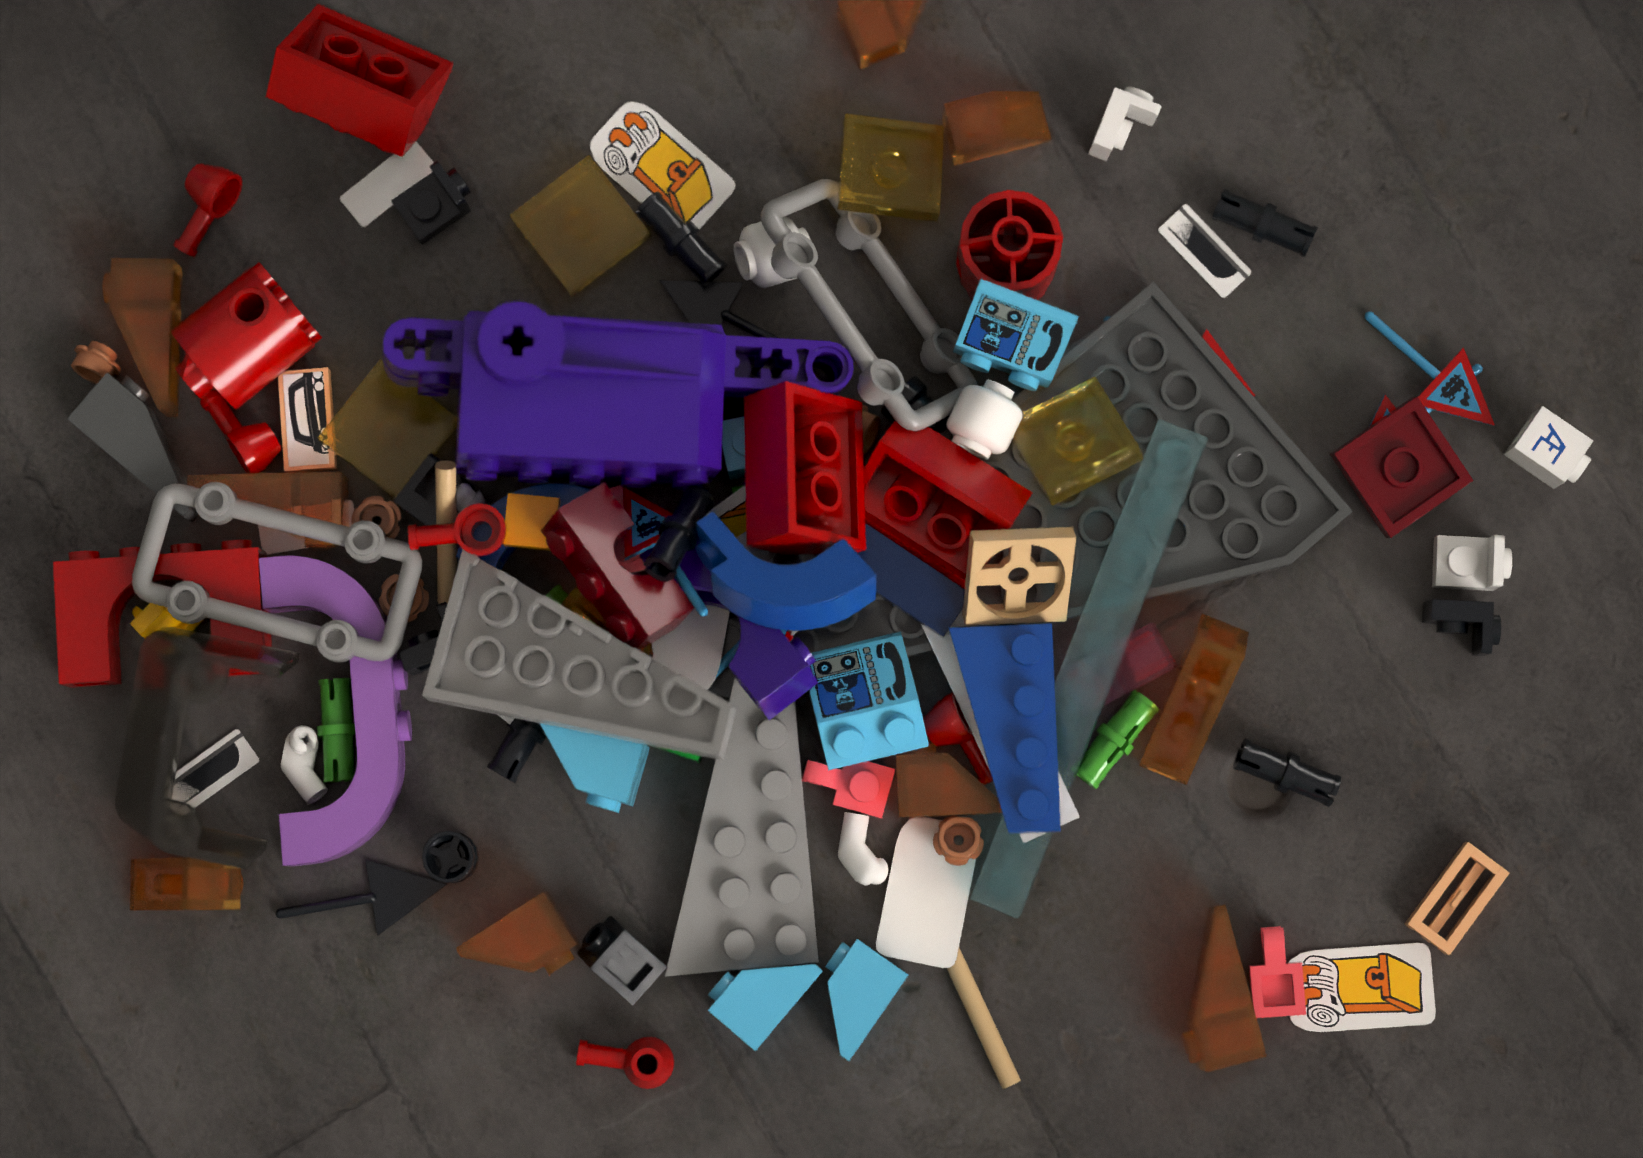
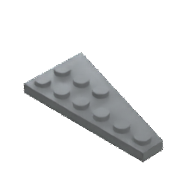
(750, 863)

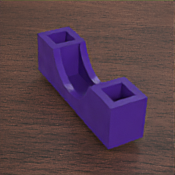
(766, 662)

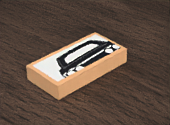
(304, 414)

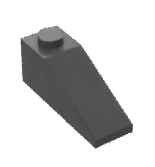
(130, 433)

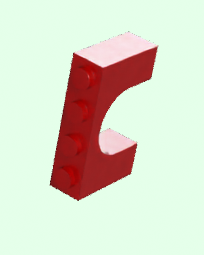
(96, 590)

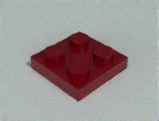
(1401, 467)

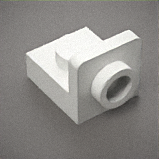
(1114, 128)
(1470, 562)

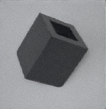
(419, 493)

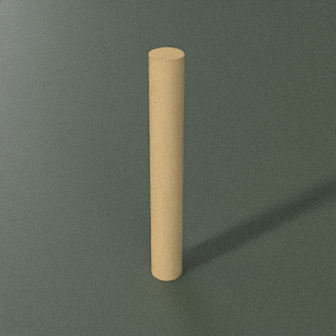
(445, 513)
(983, 1022)

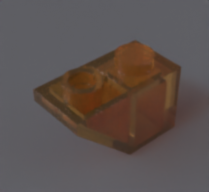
(878, 27)

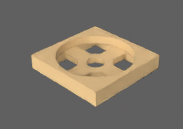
(1015, 610)

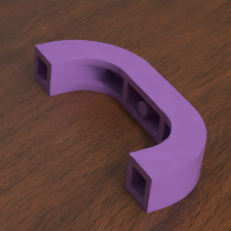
(380, 723)

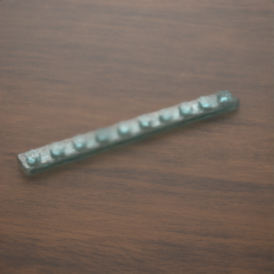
(1100, 643)

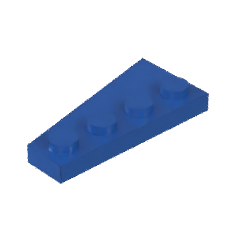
(1014, 706)

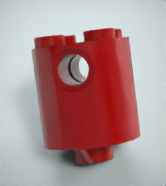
(1011, 243)
(242, 338)

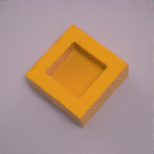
(526, 518)

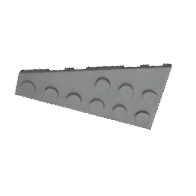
(543, 664)

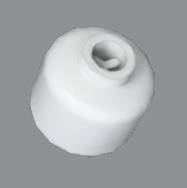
(754, 254)
(984, 419)

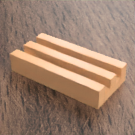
(1430, 932)

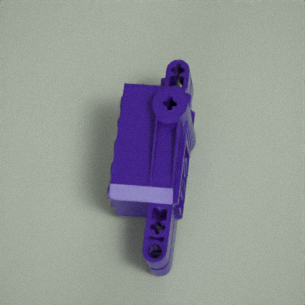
(596, 393)

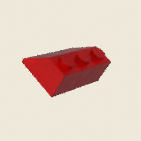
(357, 79)
(803, 470)
(933, 494)

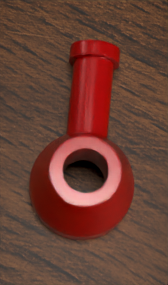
(215, 194)
(251, 444)
(462, 531)
(948, 726)
(628, 1059)

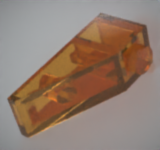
(146, 306)
(305, 493)
(1195, 698)
(1221, 1007)

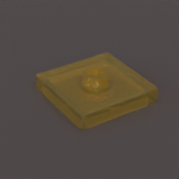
(890, 167)
(580, 225)
(387, 430)
(1075, 441)

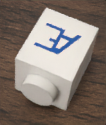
(1550, 449)

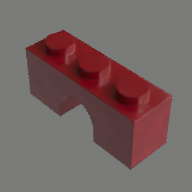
(632, 605)

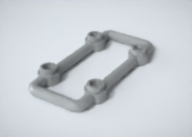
(880, 379)
(219, 505)

